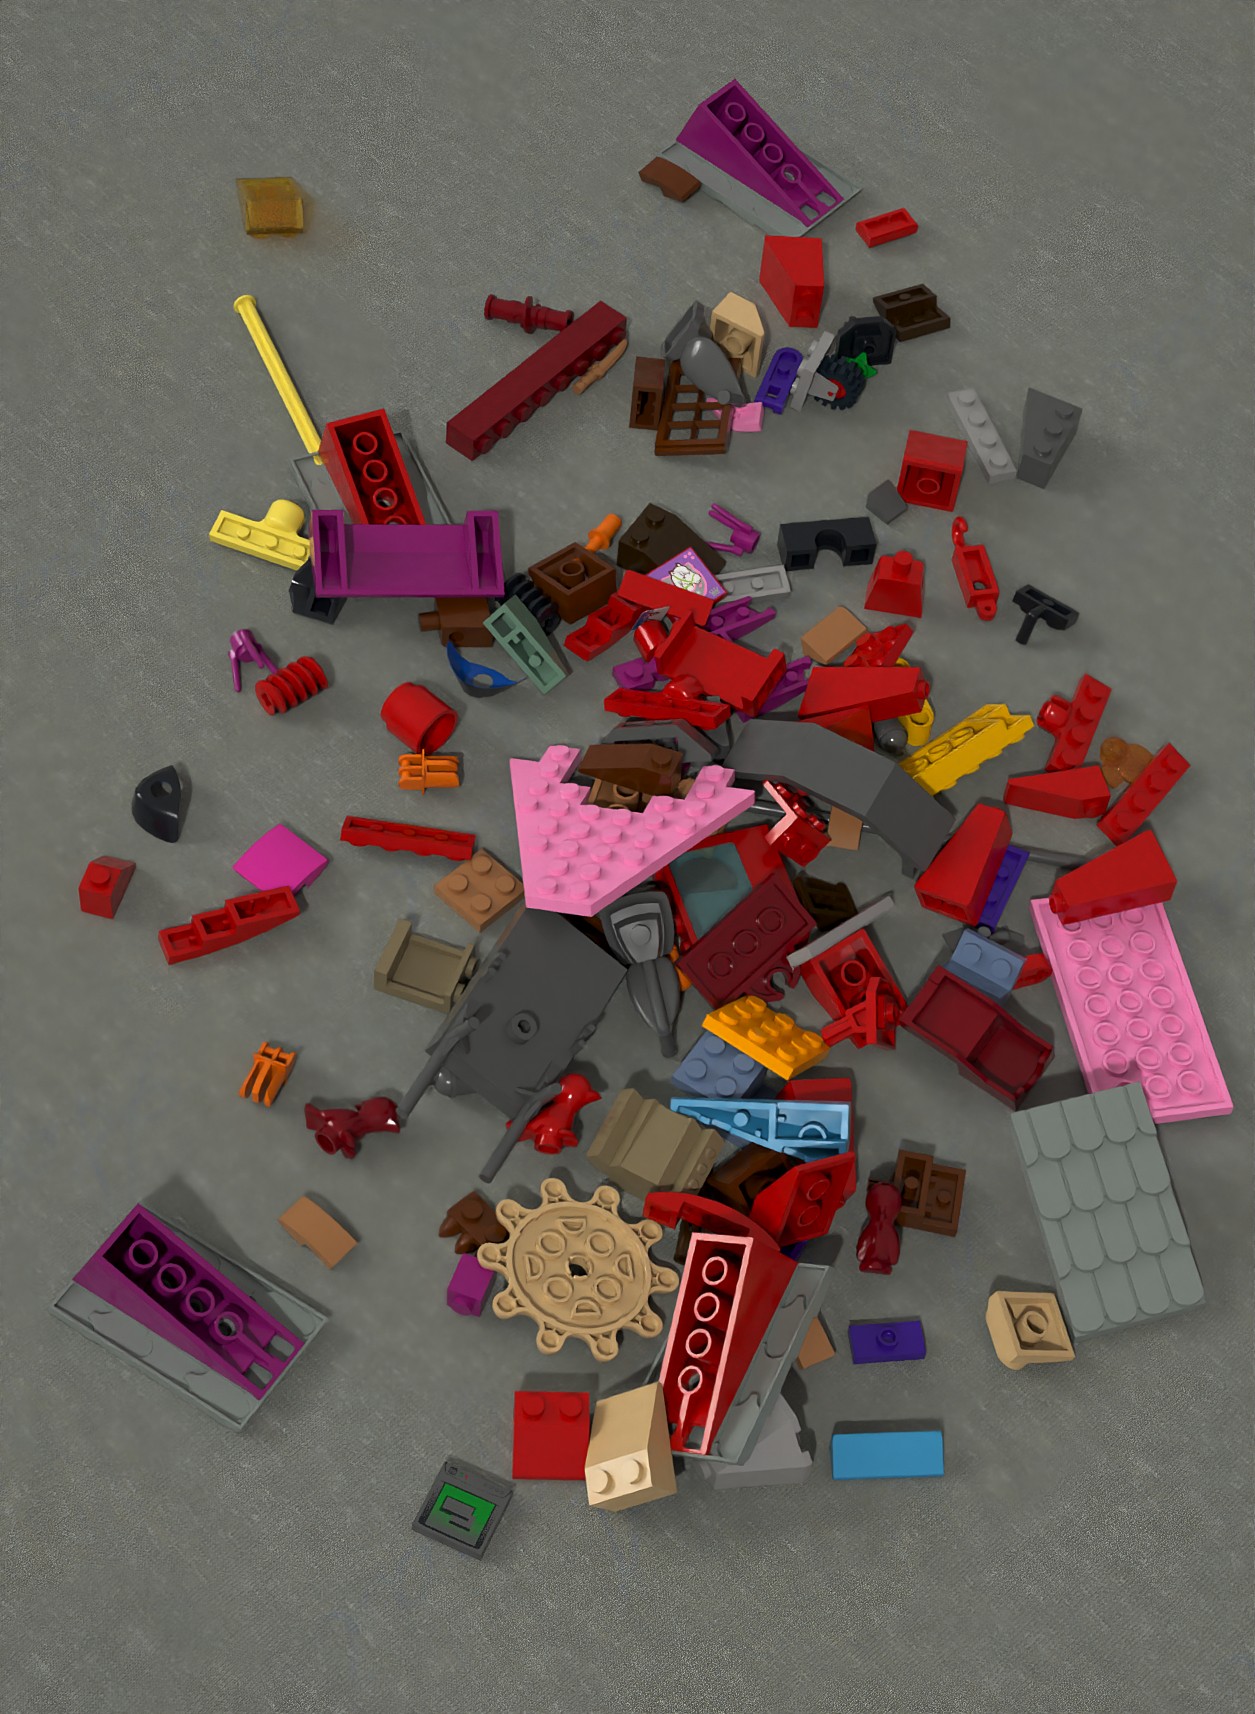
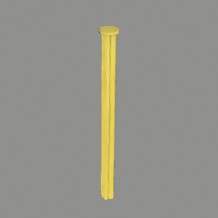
(246, 307)

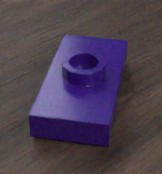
(886, 1342)

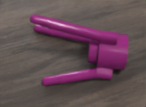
(743, 536)
(247, 650)

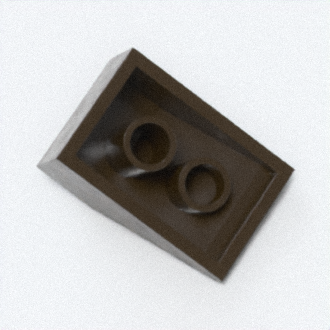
(658, 538)

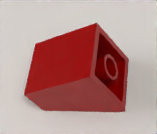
(794, 277)
(931, 470)

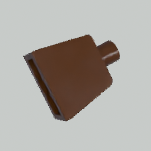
(458, 621)

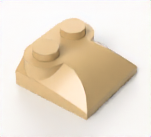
(1027, 1329)

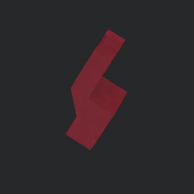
(978, 1037)

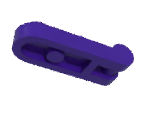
(779, 379)

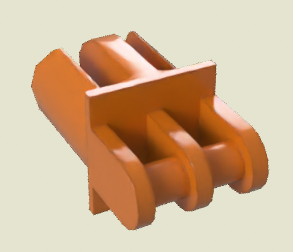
(427, 772)
(267, 1074)

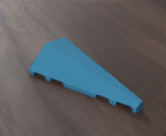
(788, 1126)

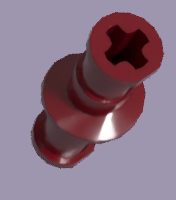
(527, 314)

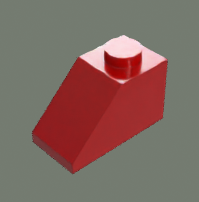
(104, 885)

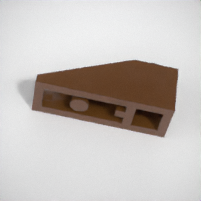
(635, 766)

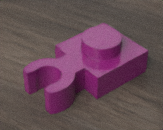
(637, 675)

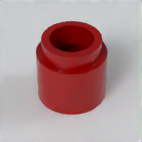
(418, 718)

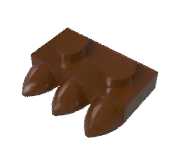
(475, 1222)

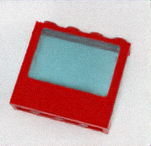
(716, 877)

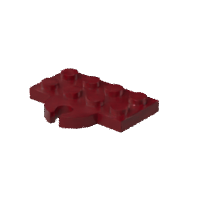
(749, 947)

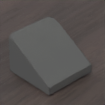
(886, 502)

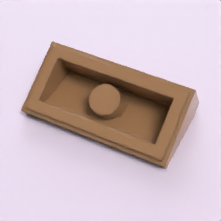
(832, 636)

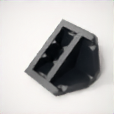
(305, 601)

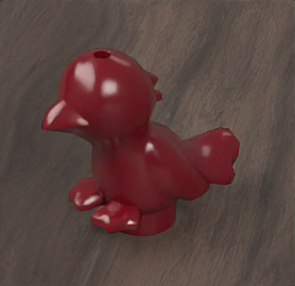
(344, 1128)
(879, 1241)

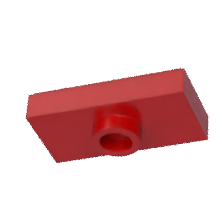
(886, 227)

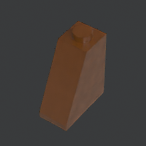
(647, 393)

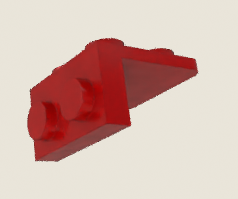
(798, 832)

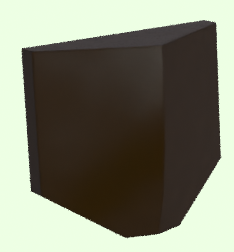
(825, 901)

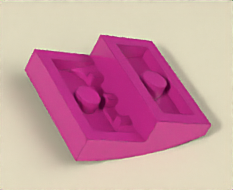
(280, 861)

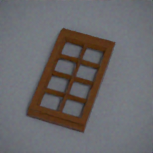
(692, 446)

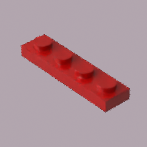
(1143, 795)
(398, 836)

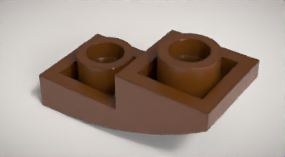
(672, 179)

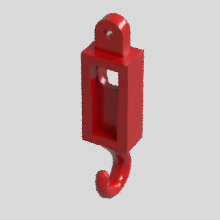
(973, 566)

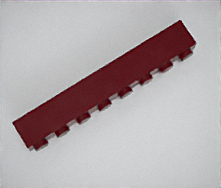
(535, 381)

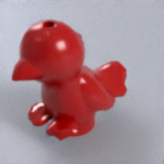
(554, 1124)

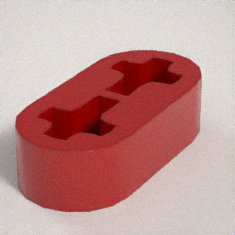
(1034, 971)

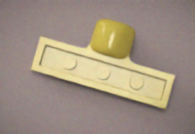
(270, 539)

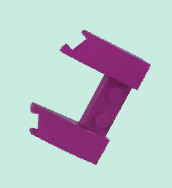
(737, 620)

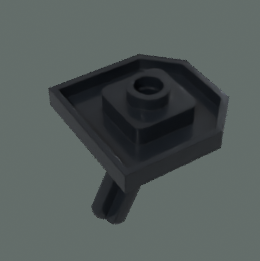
(867, 335)

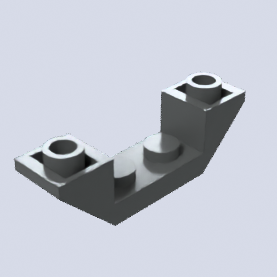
(691, 743)

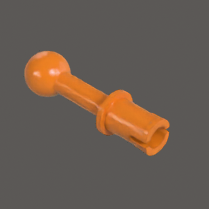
(602, 535)

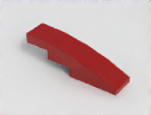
(604, 627)
(236, 922)

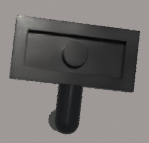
(1043, 606)

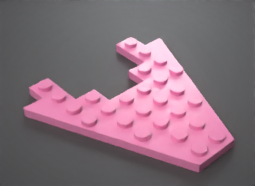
(589, 855)

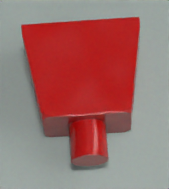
(897, 586)

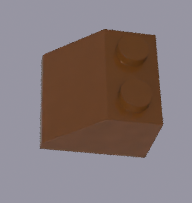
(570, 586)
(747, 1176)

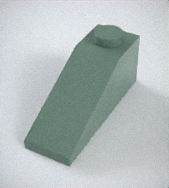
(526, 643)

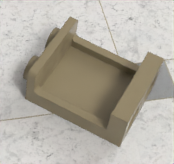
(423, 969)

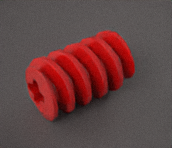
(290, 682)

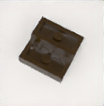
(912, 312)

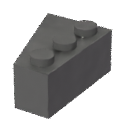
(1045, 436)

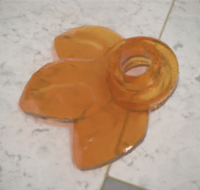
(1125, 763)

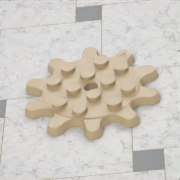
(584, 1234)

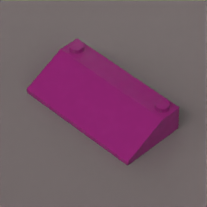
(406, 558)

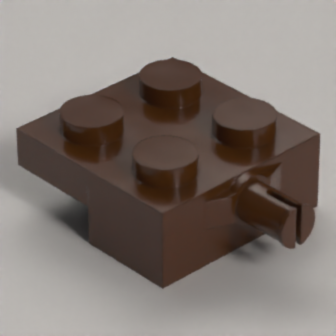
(928, 1193)

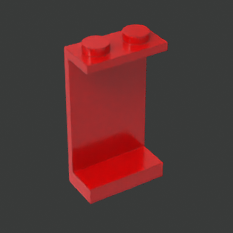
(720, 666)

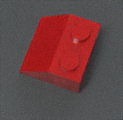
(550, 1435)

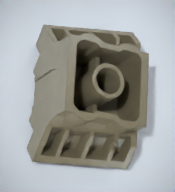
(653, 1148)

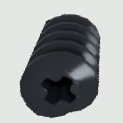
(533, 599)

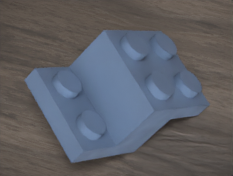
(986, 966)
(721, 1071)

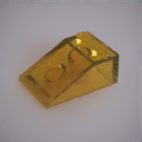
(270, 206)

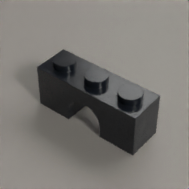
(848, 538)

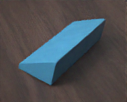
(886, 1455)

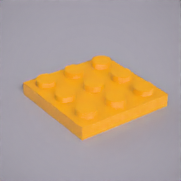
(767, 1036)

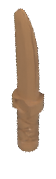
(597, 371)

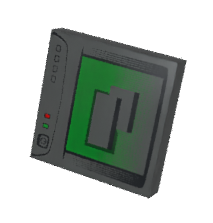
(462, 1510)

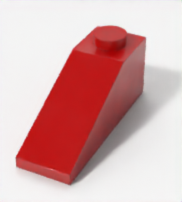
(1061, 793)

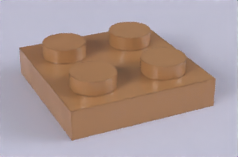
(480, 890)

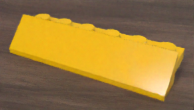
(965, 747)

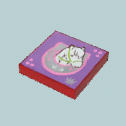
(689, 573)

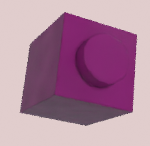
(470, 1287)

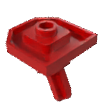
(871, 1018)

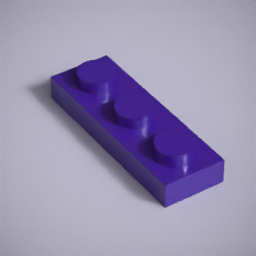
(1003, 887)

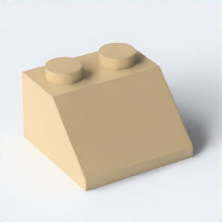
(738, 332)

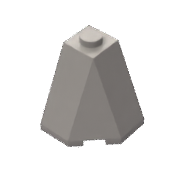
(774, 1458)

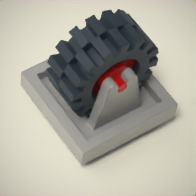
(826, 377)

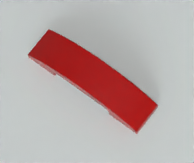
(709, 1214)

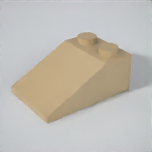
(630, 1450)

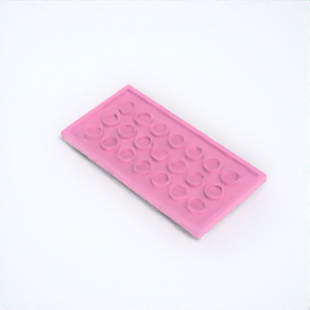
(1133, 1010)

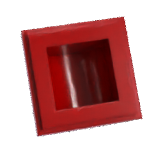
(648, 637)

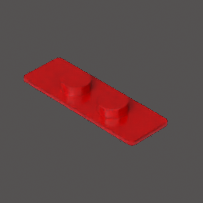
(658, 594)

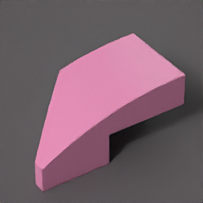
(745, 418)

